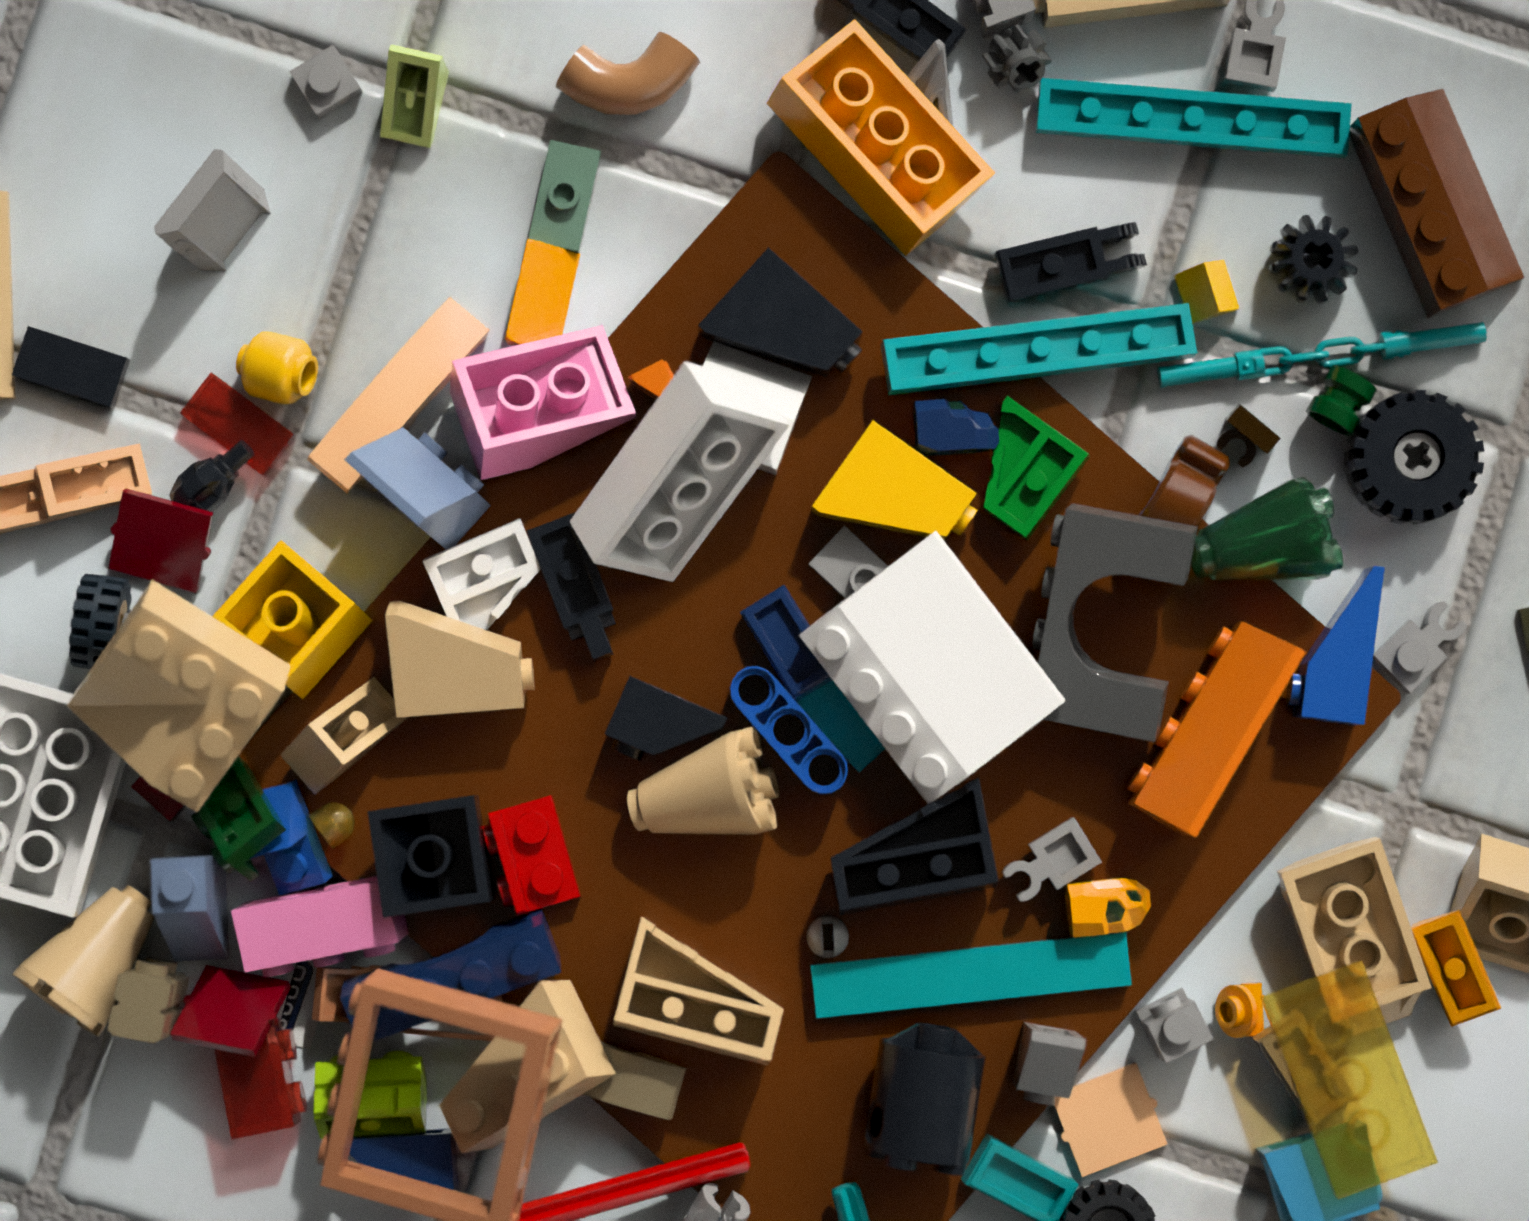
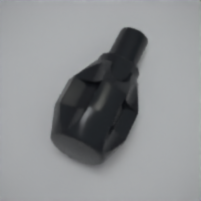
(209, 481)

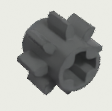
(1016, 58)

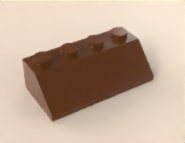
(1434, 201)

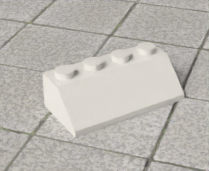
(677, 474)

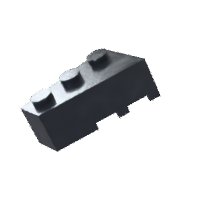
(921, 858)

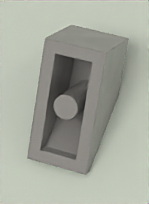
(1047, 1062)

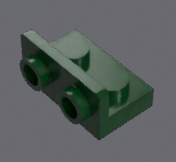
(238, 820)

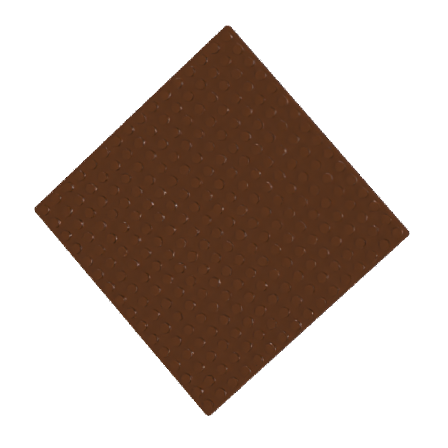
(754, 895)

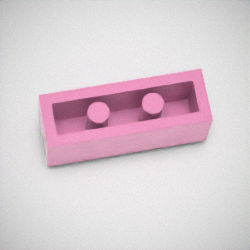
(315, 926)

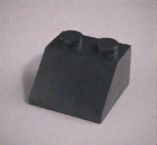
(430, 856)

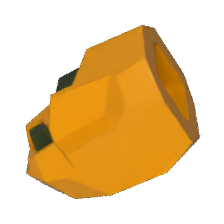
(1105, 906)

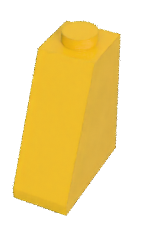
(895, 489)

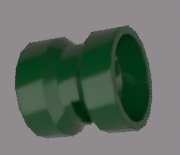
(1343, 396)

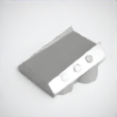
(212, 213)

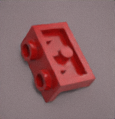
(532, 855)

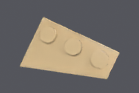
(693, 1002)
(484, 1096)

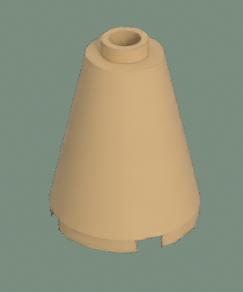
(83, 960)

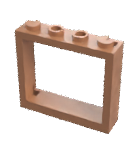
(461, 1009)

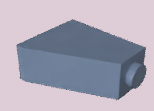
(191, 906)

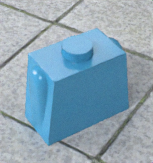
(1302, 1186)

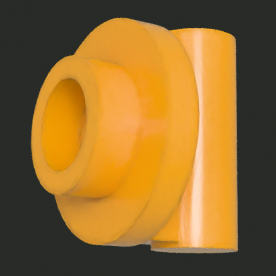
(1240, 1010)

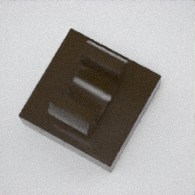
(1249, 430)

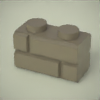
(148, 1000)

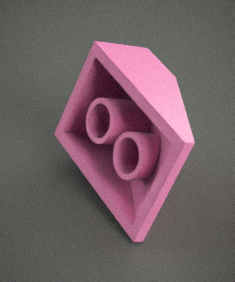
(538, 399)

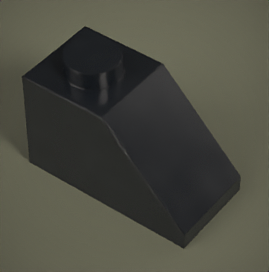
(657, 720)

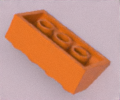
(1214, 727)

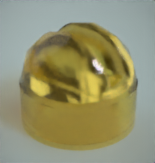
(333, 822)

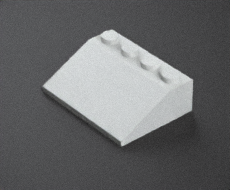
(932, 667)
(53, 797)

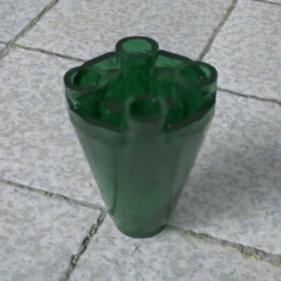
(1272, 537)

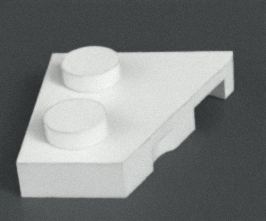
(483, 574)

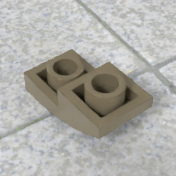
(640, 1083)

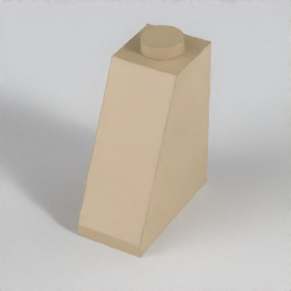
(452, 665)

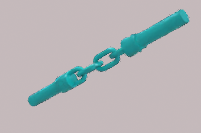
(1251, 363)

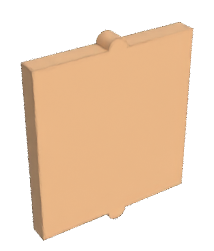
(1109, 1120)

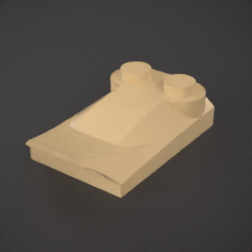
(1353, 912)

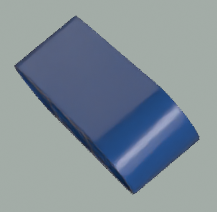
(777, 705)

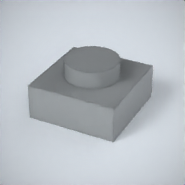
(326, 81)

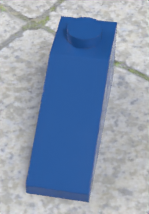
(1338, 667)

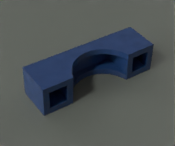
(491, 965)

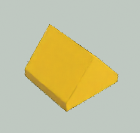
(1207, 290)

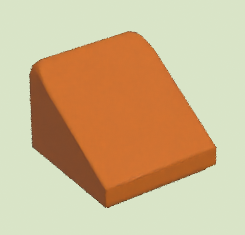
(652, 379)

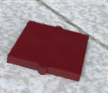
(160, 540)
(230, 1011)

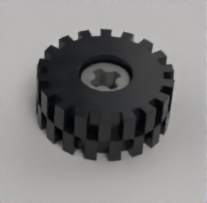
(1379, 459)

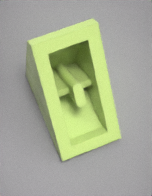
(412, 95)

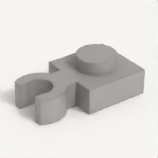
(1254, 53)
(1414, 652)
(1059, 856)

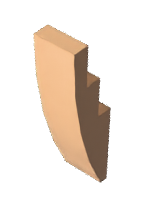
(399, 390)
(70, 487)

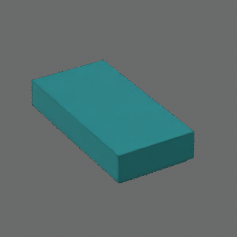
(842, 725)
(1019, 1180)

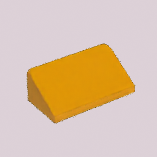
(542, 293)
(1455, 967)

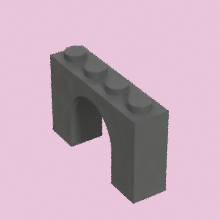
(1091, 547)

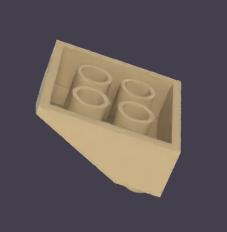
(178, 694)

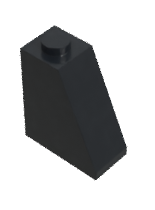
(783, 320)

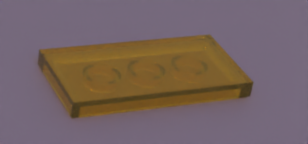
(1348, 1079)

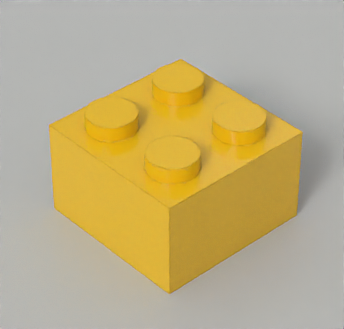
(294, 616)

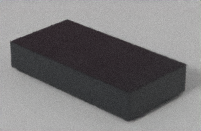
(70, 367)

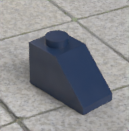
(418, 1156)

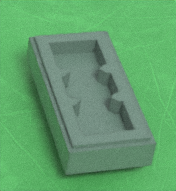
(565, 195)

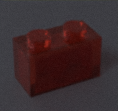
(261, 1088)

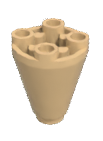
(710, 791)

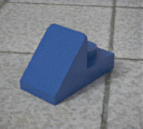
(296, 854)

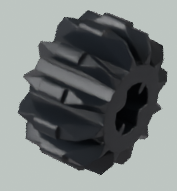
(1310, 240)

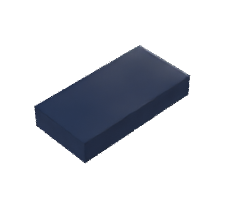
(777, 627)

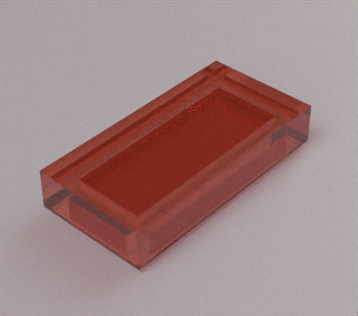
(232, 418)

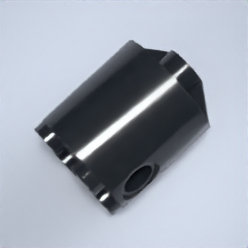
(924, 1099)

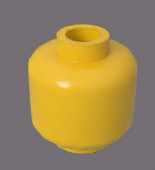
(277, 367)

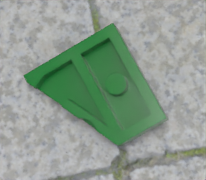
(1029, 469)

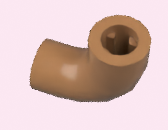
(629, 86)

